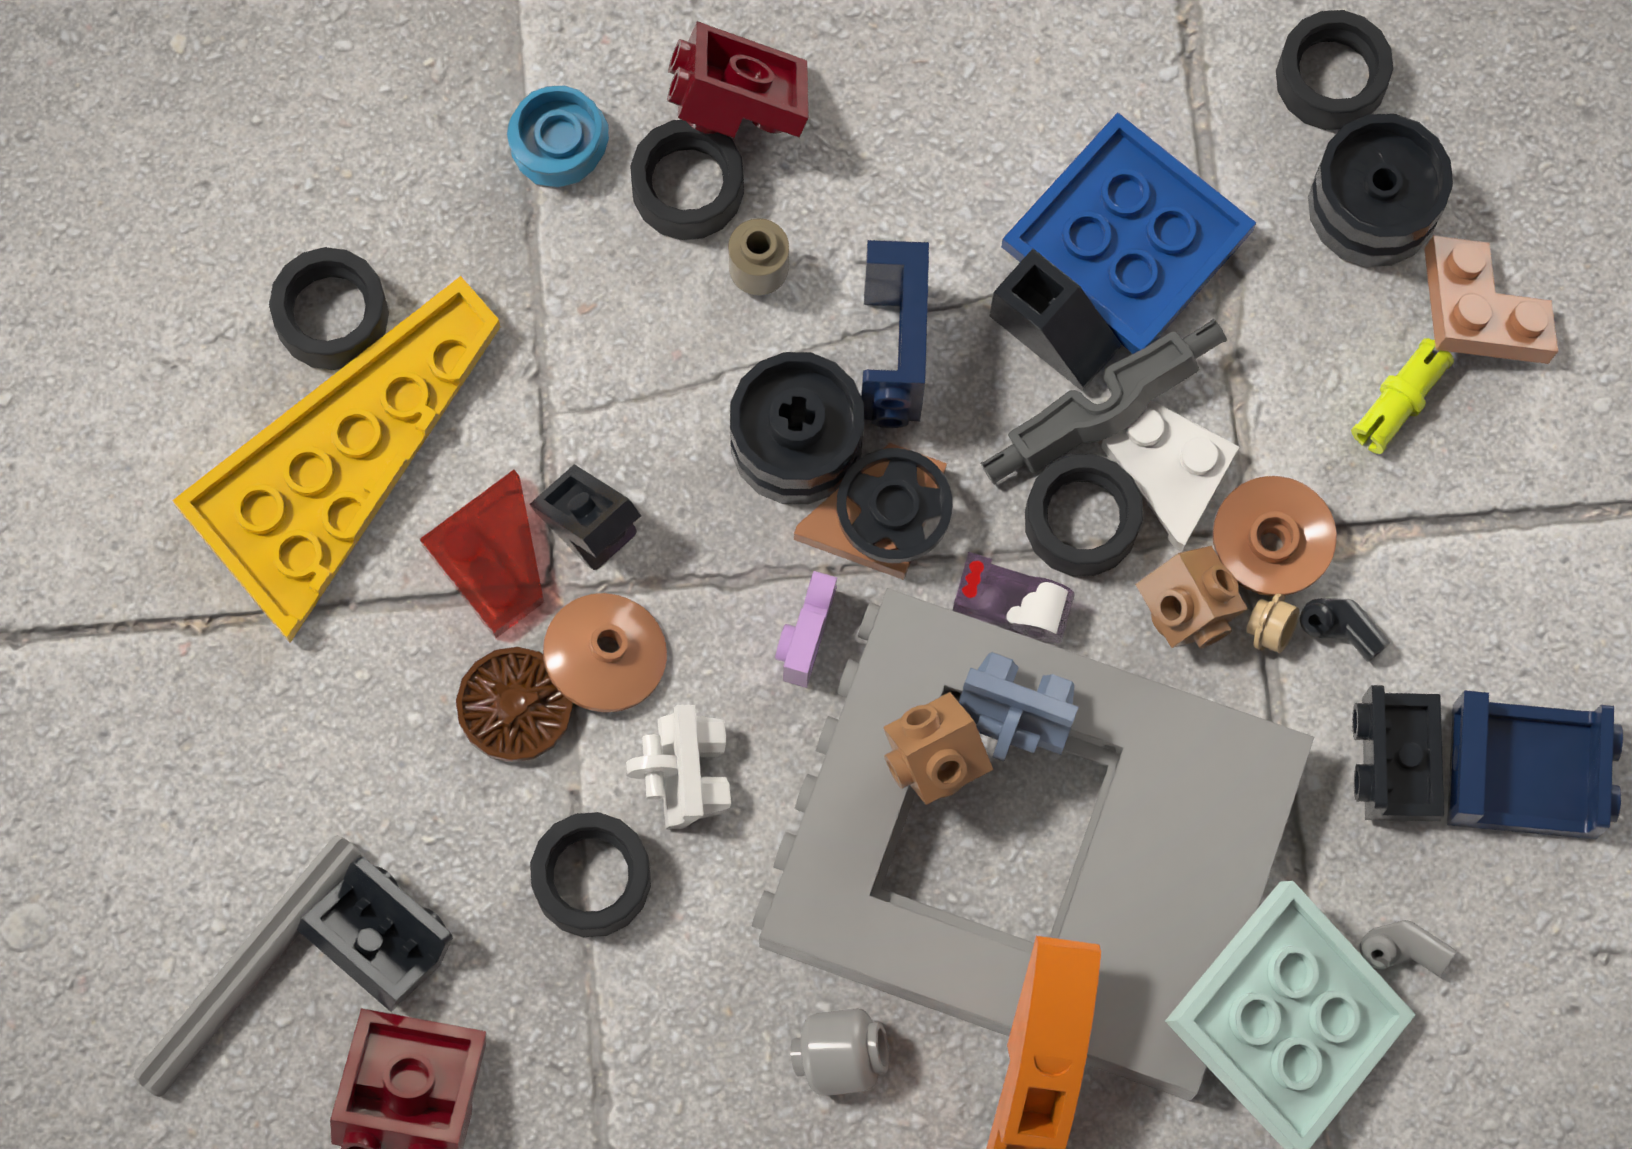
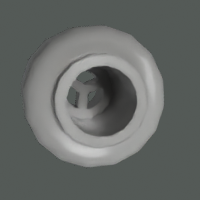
(840, 1052)

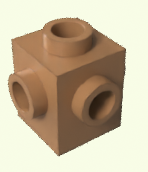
(1192, 598)
(936, 749)

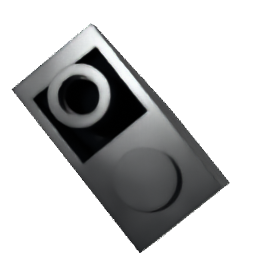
(1054, 319)

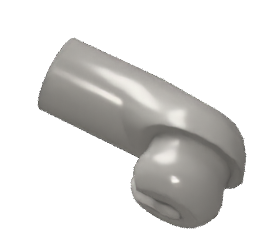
(1403, 942)

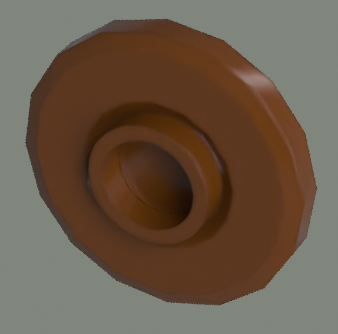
(512, 706)

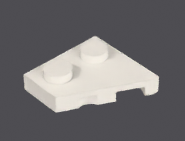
(1173, 467)

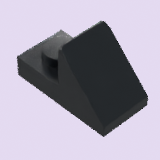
(587, 515)

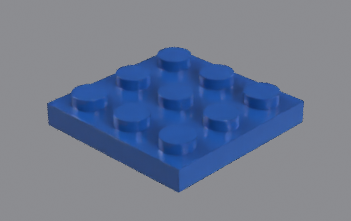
(1132, 231)

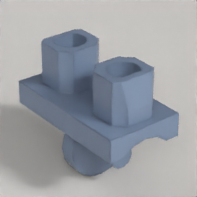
(1017, 713)

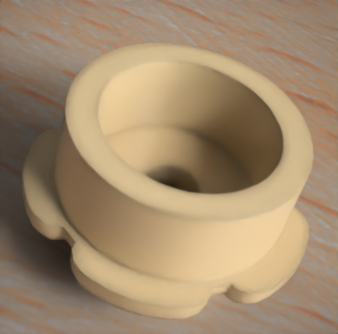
(1273, 623)

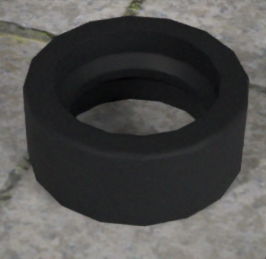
(1348, 30)
(688, 223)
(318, 265)
(1100, 472)
(571, 830)

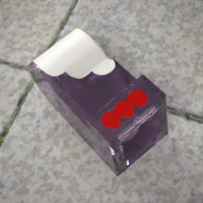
(1013, 600)

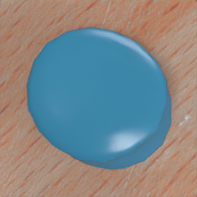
(557, 136)

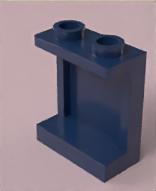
(898, 277)
(1533, 768)

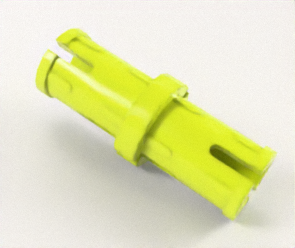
(1402, 396)

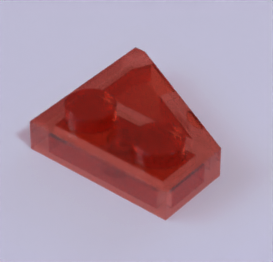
(490, 555)

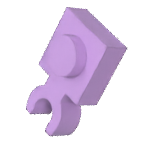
(801, 643)

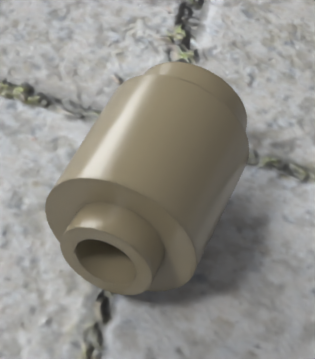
(758, 256)

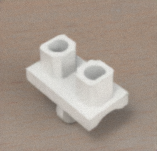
(673, 767)

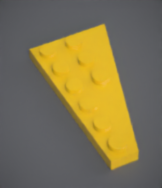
(315, 477)

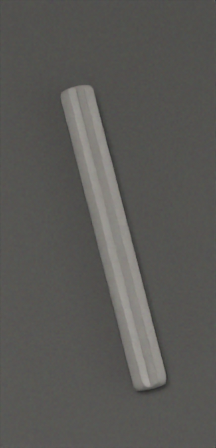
(244, 969)

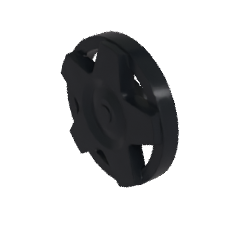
(894, 505)

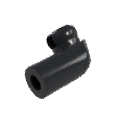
(1343, 620)

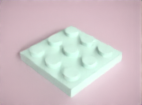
(1290, 1017)

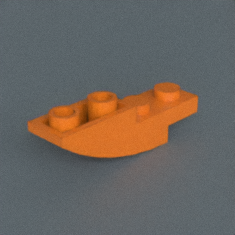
(1048, 1046)

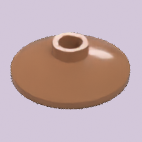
(1291, 513)
(600, 678)

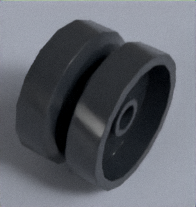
(1380, 189)
(789, 393)

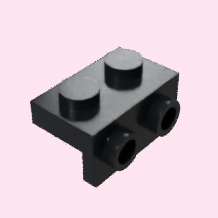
(1400, 755)
(377, 933)

